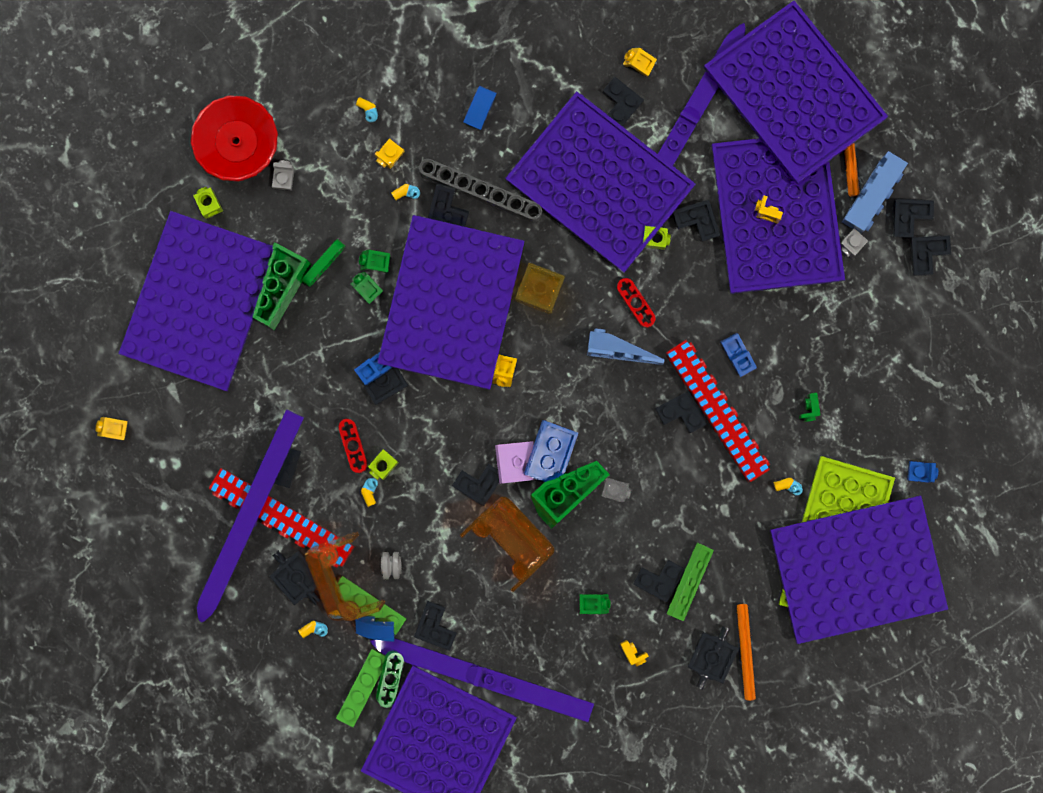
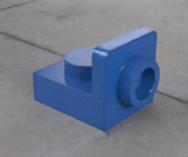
(922, 472)

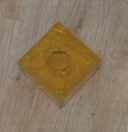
(540, 288)

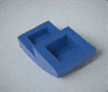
(480, 107)
(738, 354)
(371, 370)
(374, 630)

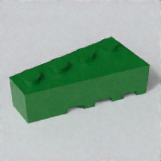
(279, 285)

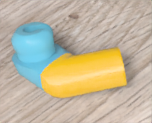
(370, 109)
(406, 190)
(789, 484)
(368, 490)
(314, 627)

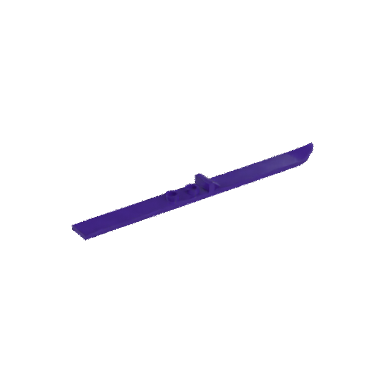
(696, 105)
(248, 514)
(488, 679)

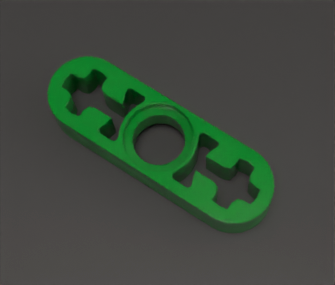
(323, 263)
(382, 691)

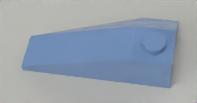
(609, 346)

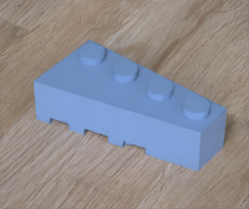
(874, 192)

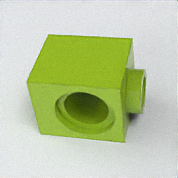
(212, 209)
(662, 232)
(391, 464)

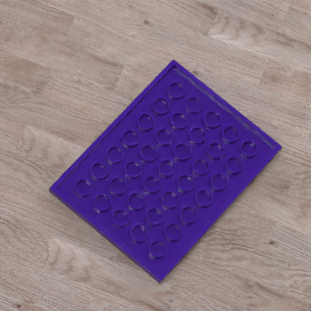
(795, 92)
(600, 181)
(768, 254)
(197, 301)
(451, 302)
(858, 569)

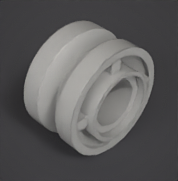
(391, 565)

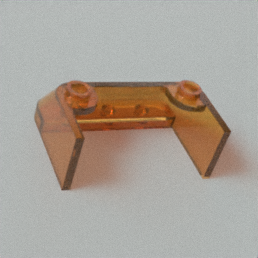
(515, 535)
(319, 561)

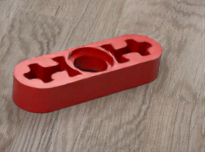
(628, 302)
(354, 430)

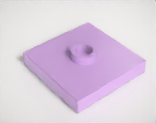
(513, 461)

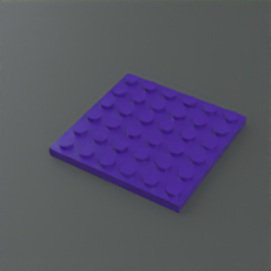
(438, 738)

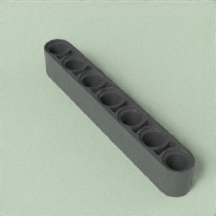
(487, 197)

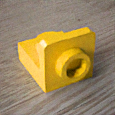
(639, 60)
(389, 154)
(770, 214)
(504, 371)
(111, 428)
(630, 651)

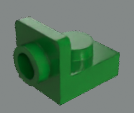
(374, 261)
(366, 287)
(812, 405)
(594, 603)

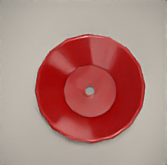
(221, 124)

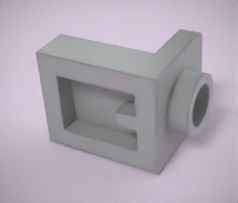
(283, 175)
(852, 243)

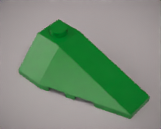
(561, 495)

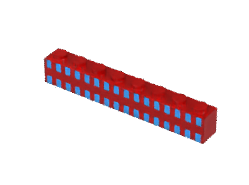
(717, 411)
(278, 515)

